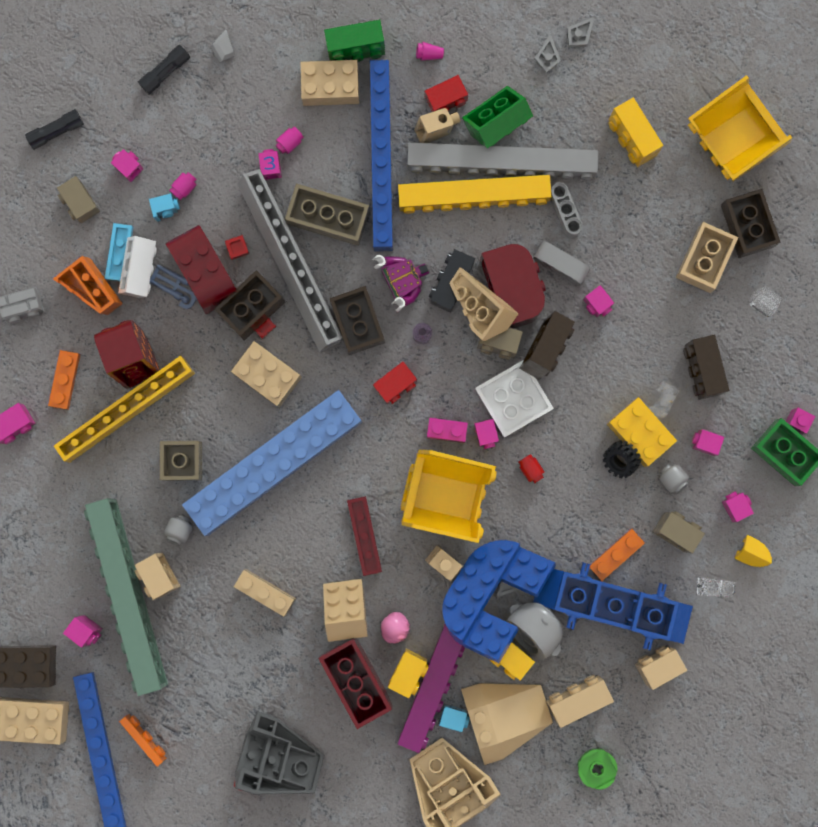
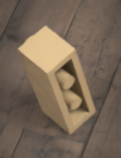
(264, 592)

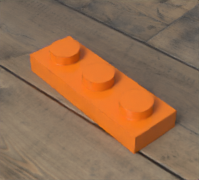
(64, 379)
(616, 554)
(143, 739)

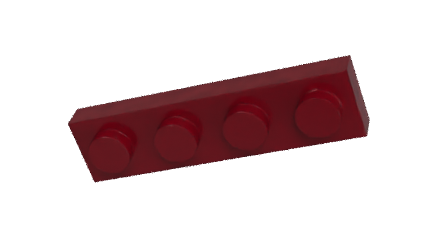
(364, 536)

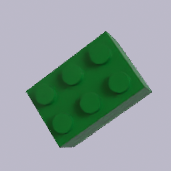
(355, 41)
(497, 116)
(787, 452)

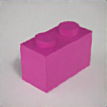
(13, 422)
(447, 430)
(83, 631)

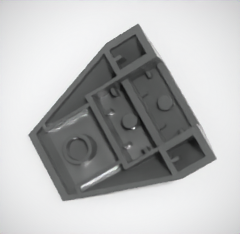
(276, 760)

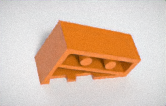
(89, 285)

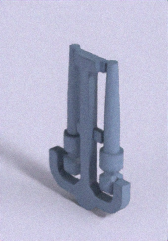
(185, 299)

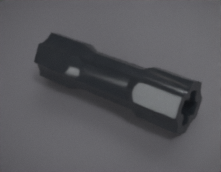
(174, 60)
(40, 136)

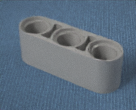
(566, 219)
(561, 263)

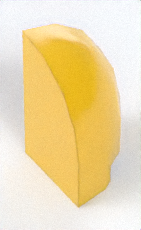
(754, 553)

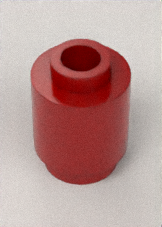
(531, 469)

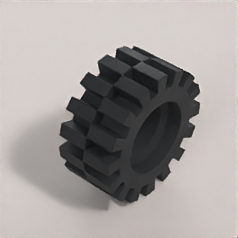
(628, 453)

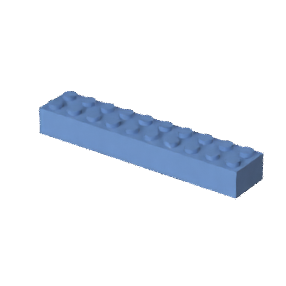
(272, 463)

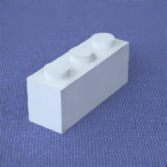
(137, 267)

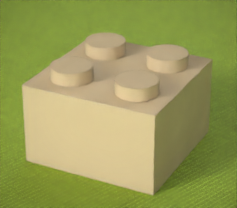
(156, 576)
(660, 666)

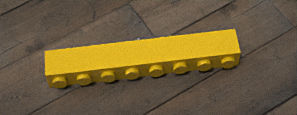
(474, 193)
(124, 409)

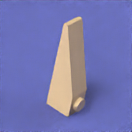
(483, 308)

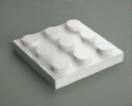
(513, 399)

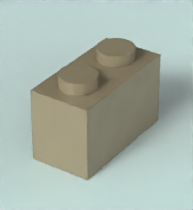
(78, 200)

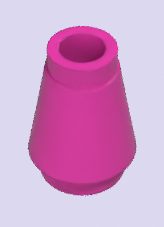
(427, 51)

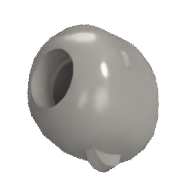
(537, 629)

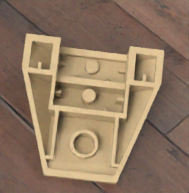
(505, 716)
(450, 786)

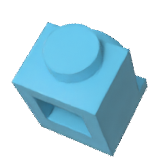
(164, 206)

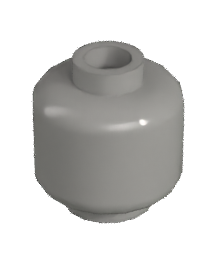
(674, 478)
(178, 530)

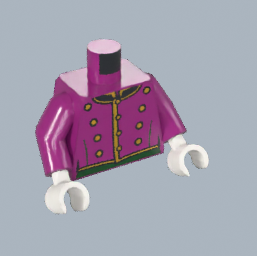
(402, 278)

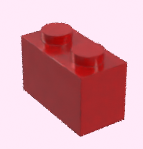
(446, 94)
(395, 383)

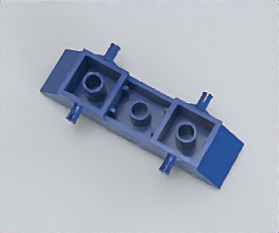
(614, 605)

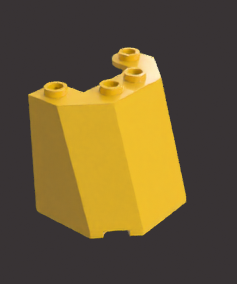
(738, 130)
(446, 495)

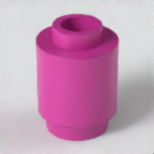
(289, 140)
(183, 185)

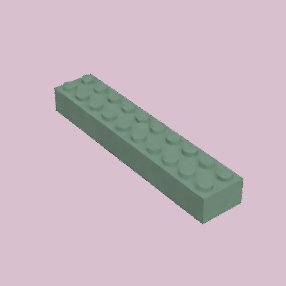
(126, 596)

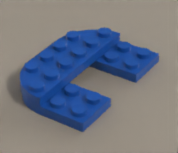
(474, 587)

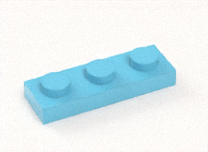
(117, 251)

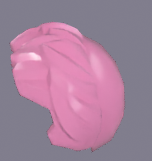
(394, 628)

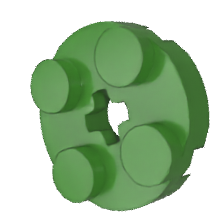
(593, 779)

